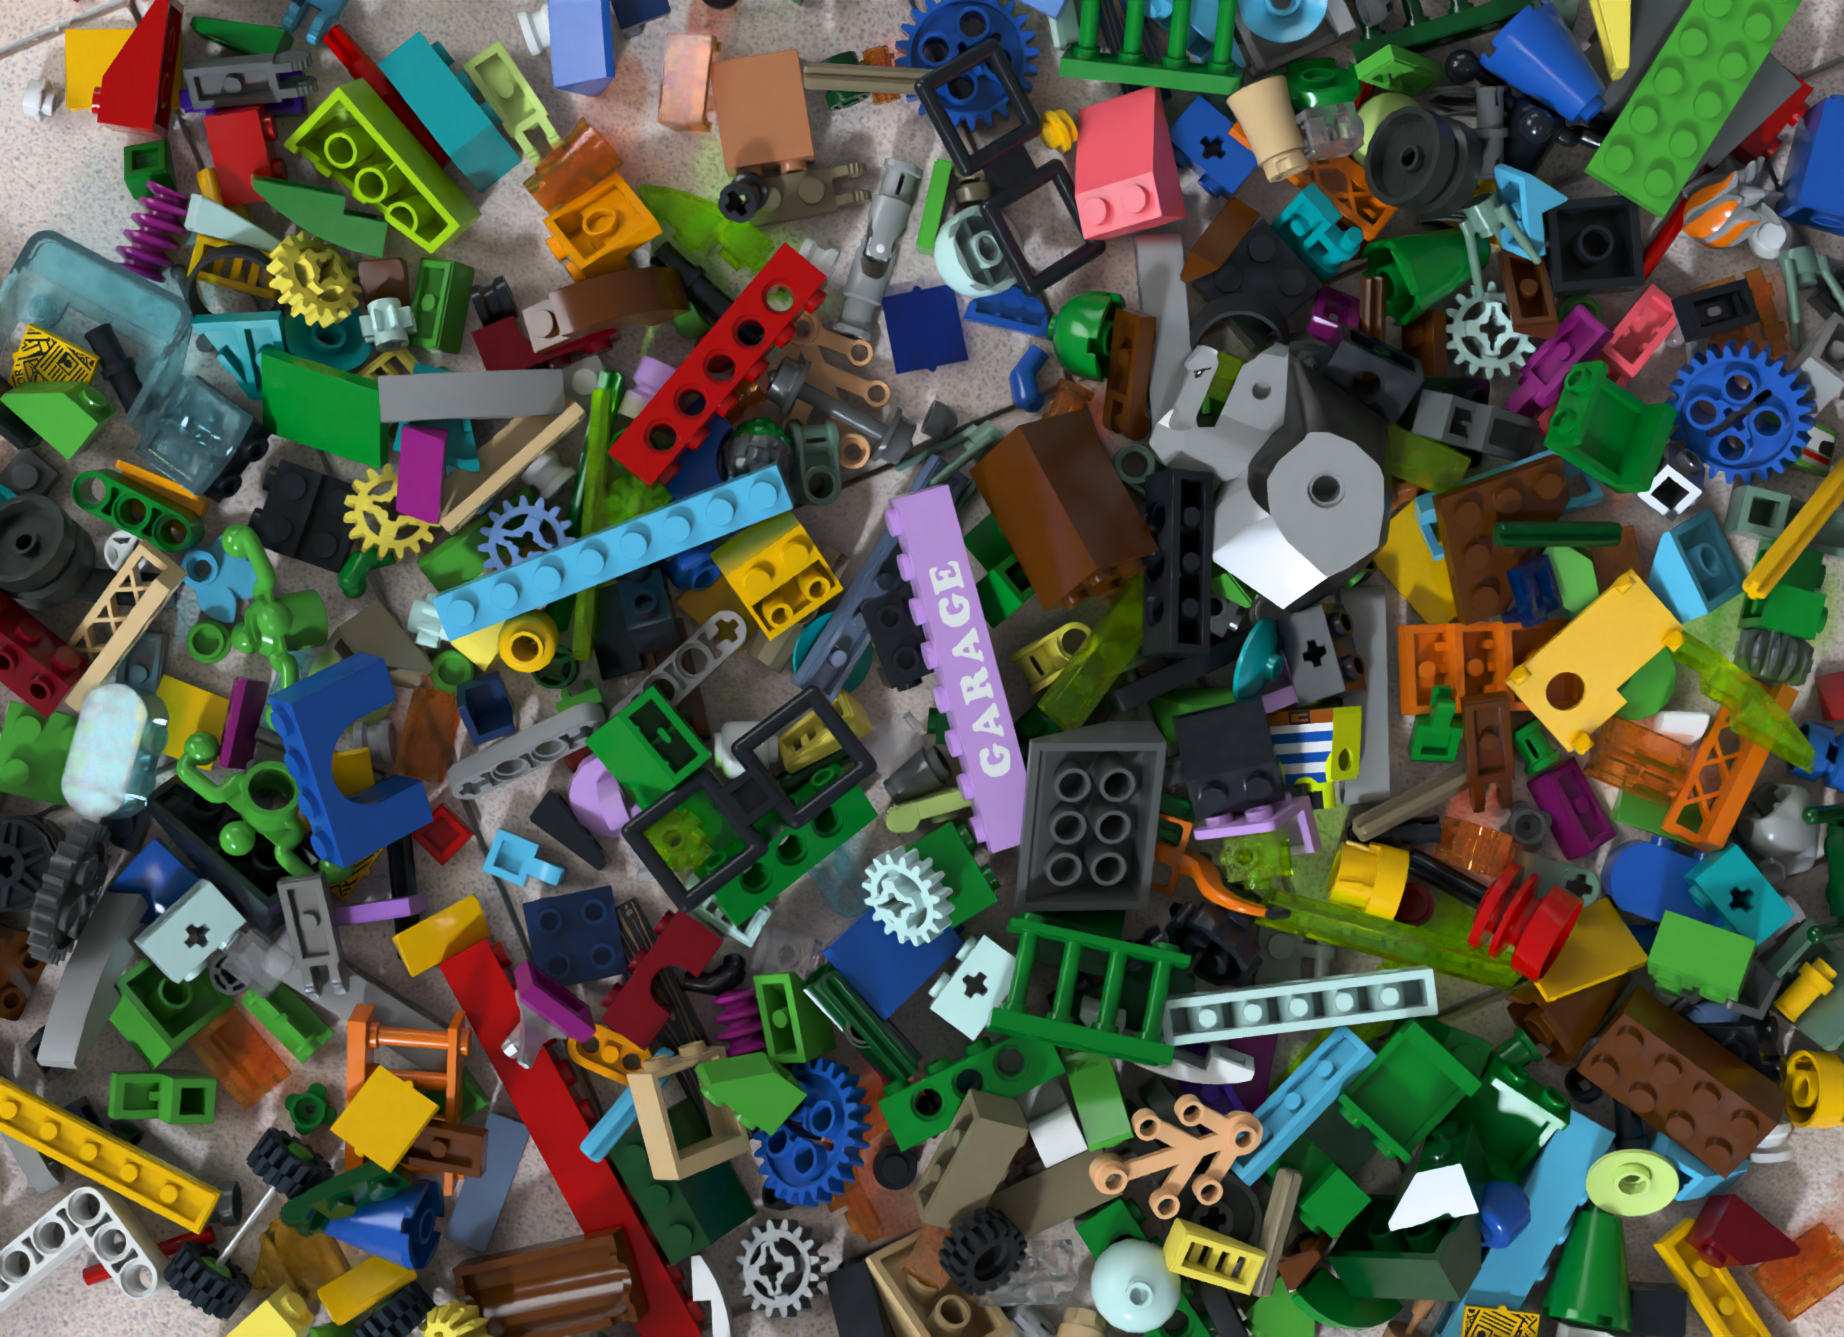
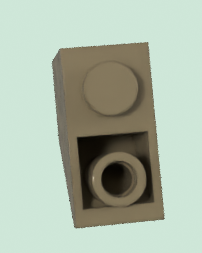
(381, 634)

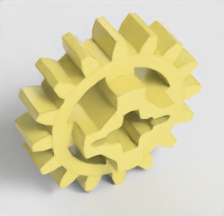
(314, 279)
(375, 508)

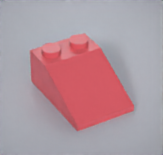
(1126, 167)

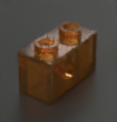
(1474, 847)

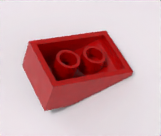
(141, 78)

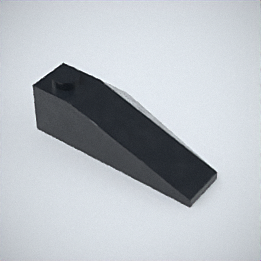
(244, 880)

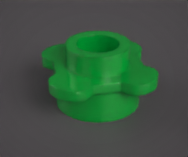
(304, 1120)

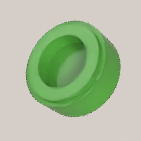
(451, 670)

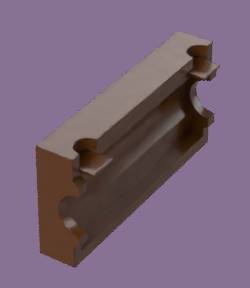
(555, 1286)

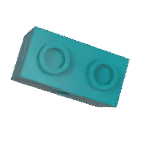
(1761, 907)

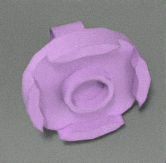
(600, 799)

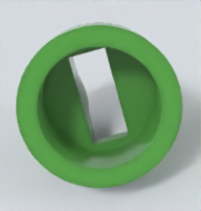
(692, 323)

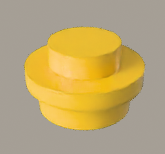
(1058, 130)

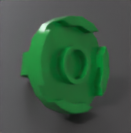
(1320, 83)

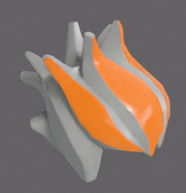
(1728, 205)

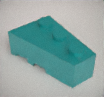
(449, 111)

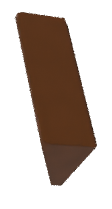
(1219, 240)
(1529, 295)
(1301, 1257)

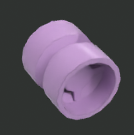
(649, 378)

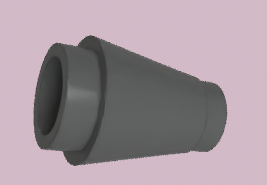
(918, 775)

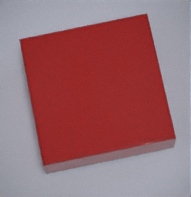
(443, 835)

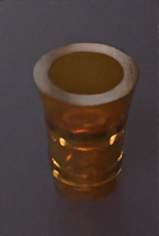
(572, 167)

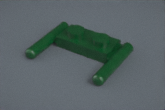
(1835, 855)

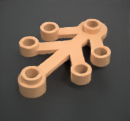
(827, 378)
(1183, 1154)

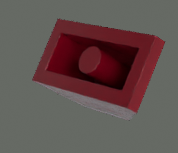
(1737, 1235)

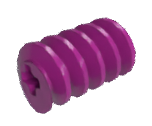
(154, 232)
(741, 1021)

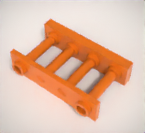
(366, 1034)

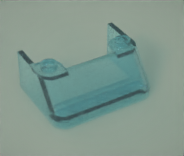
(64, 274)

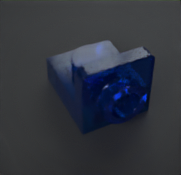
(1533, 591)

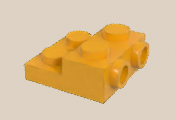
(600, 229)

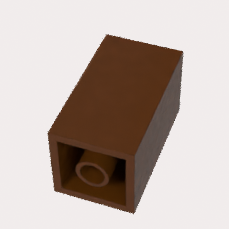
(1064, 510)

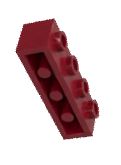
(36, 660)

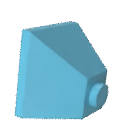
(1694, 568)

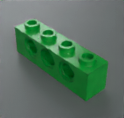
(796, 855)
(914, 1126)
(1117, 1217)

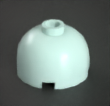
(970, 256)
(1135, 1286)

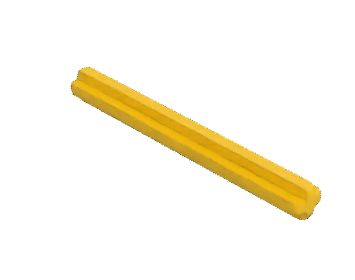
(1796, 535)

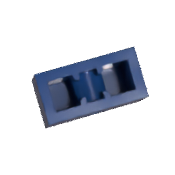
(1201, 127)

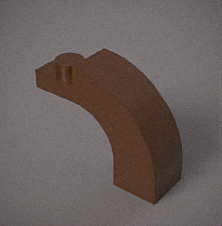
(605, 302)

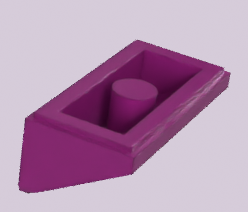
(422, 472)
(242, 722)
(1574, 809)

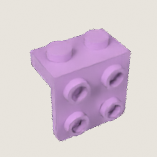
(1290, 815)

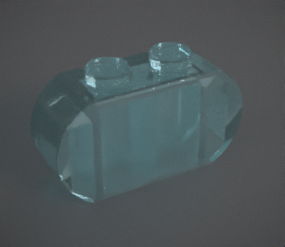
(115, 751)

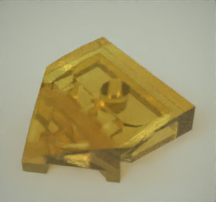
(297, 1261)

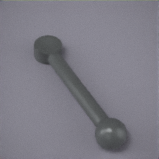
(178, 273)

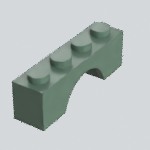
(1767, 513)

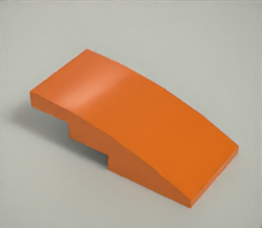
(1474, 662)

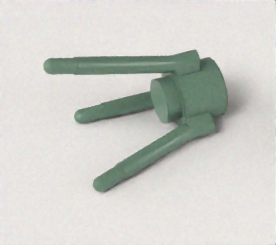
(1488, 218)
(1800, 272)
(979, 443)

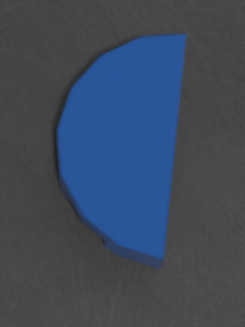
(1011, 312)

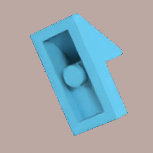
(1526, 201)

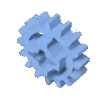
(533, 523)

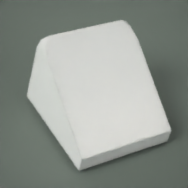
(1681, 726)

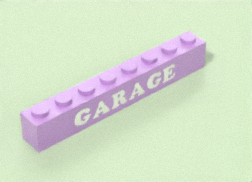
(962, 661)

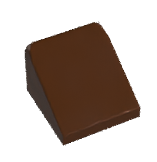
(384, 279)

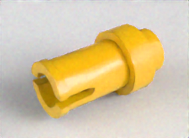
(1806, 988)

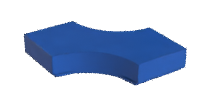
(701, 468)

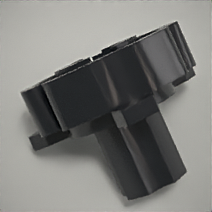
(1221, 937)

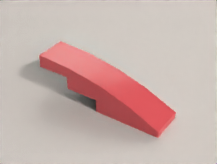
(1635, 340)

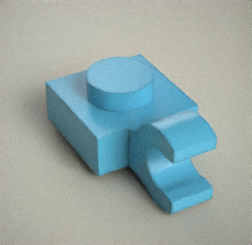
(517, 858)

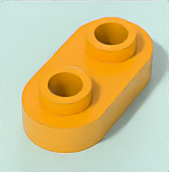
(610, 1057)

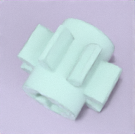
(388, 324)
(426, 623)

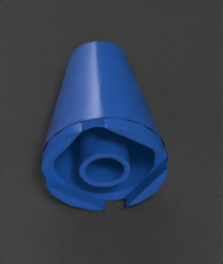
(1547, 63)
(396, 1227)

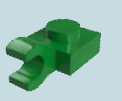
(1438, 734)

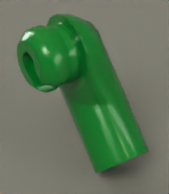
(356, 569)

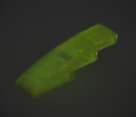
(1752, 708)

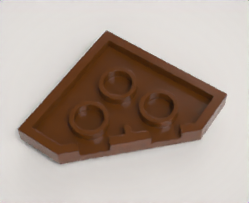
(1465, 524)

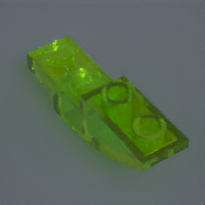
(703, 227)

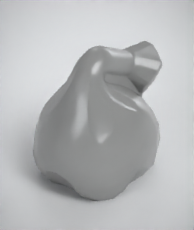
(1775, 830)

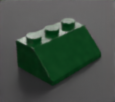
(688, 1211)
(1407, 1263)

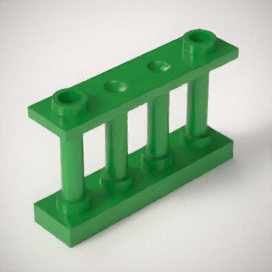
(1173, 70)
(1058, 1025)

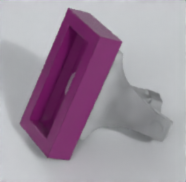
(1327, 312)
(545, 1014)

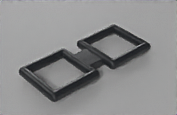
(1006, 164)
(748, 799)

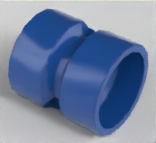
(1829, 756)

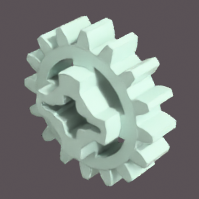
(1486, 351)
(908, 896)

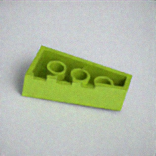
(384, 165)

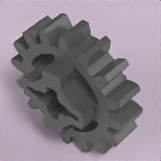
(786, 1289)

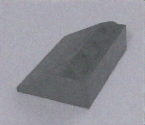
(1091, 818)

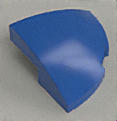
(158, 877)

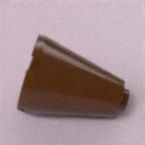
(1567, 1022)

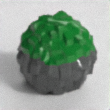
(757, 445)

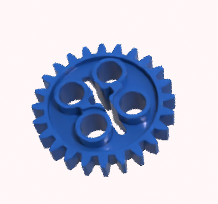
(942, 26)
(1765, 444)
(796, 1158)

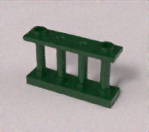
(1423, 34)

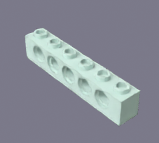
(1299, 1005)

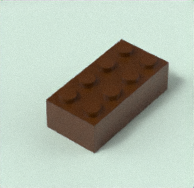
(1682, 1082)

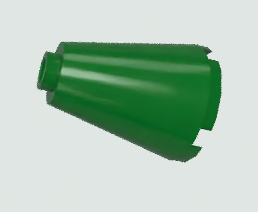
(1421, 269)
(1592, 1274)

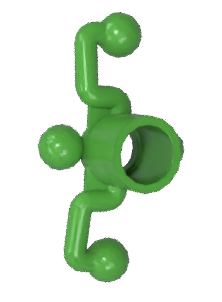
(272, 622)
(279, 826)

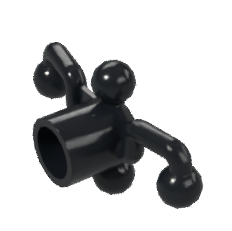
(1531, 125)

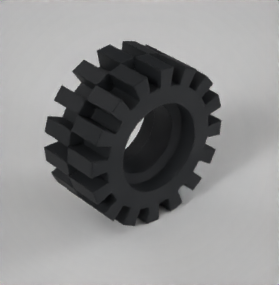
(982, 1251)

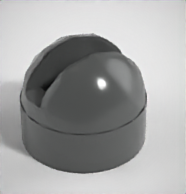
(1374, 11)
(939, 421)

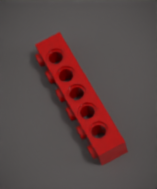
(783, 272)

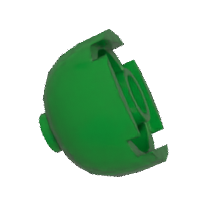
(1085, 332)

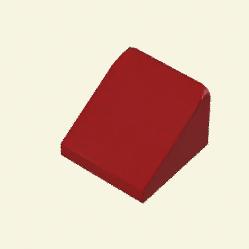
(1831, 695)

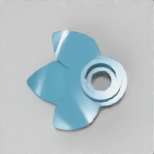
(226, 583)

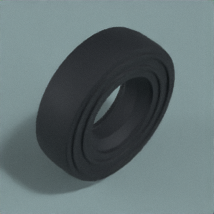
(1221, 1309)

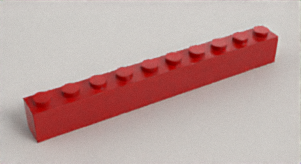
(558, 1126)

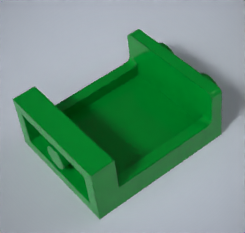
(1609, 430)
(1407, 1090)
(1511, 1117)

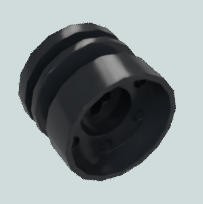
(31, 844)

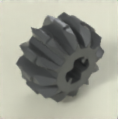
(1773, 657)

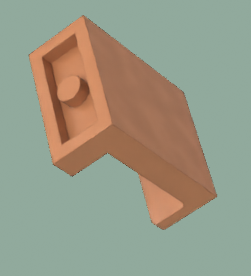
(762, 113)

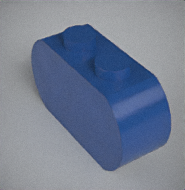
(1649, 879)

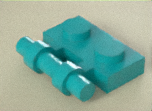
(1314, 219)

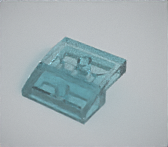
(193, 435)

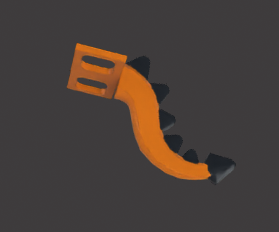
(1208, 876)

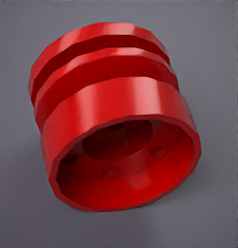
(1524, 921)

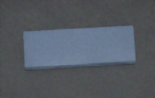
(484, 1197)

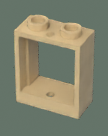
(667, 1163)

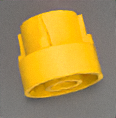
(1368, 878)
(1815, 1089)

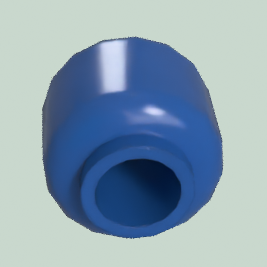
(693, 568)
(1503, 1213)

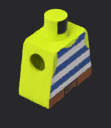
(1318, 749)

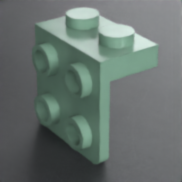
(1825, 1016)

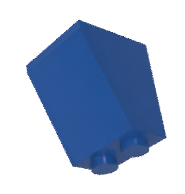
(1816, 170)
(884, 968)

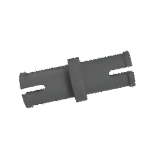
(1491, 127)

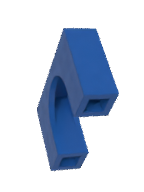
(310, 721)

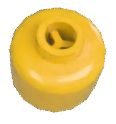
(516, 644)

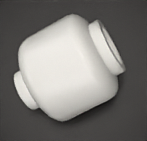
(722, 745)

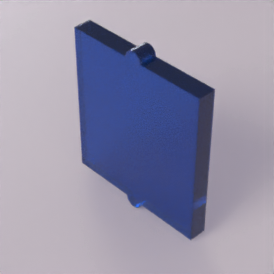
(924, 329)

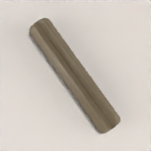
(861, 78)
(1410, 803)
(1277, 1226)

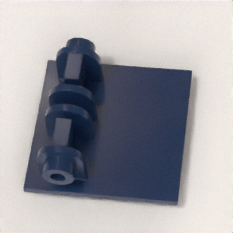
(576, 936)

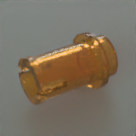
(880, 57)

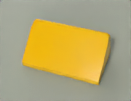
(441, 935)
(363, 1288)

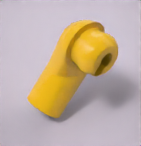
(210, 187)

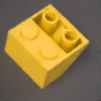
(776, 572)

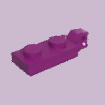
(1543, 375)

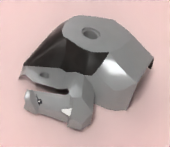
(1297, 470)

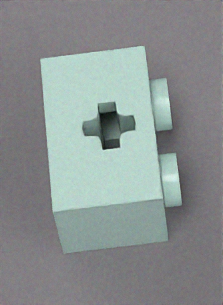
(166, 937)
(949, 994)

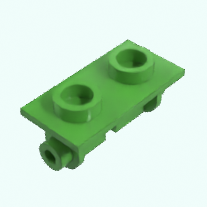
(289, 1020)

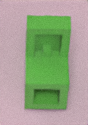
(163, 1095)

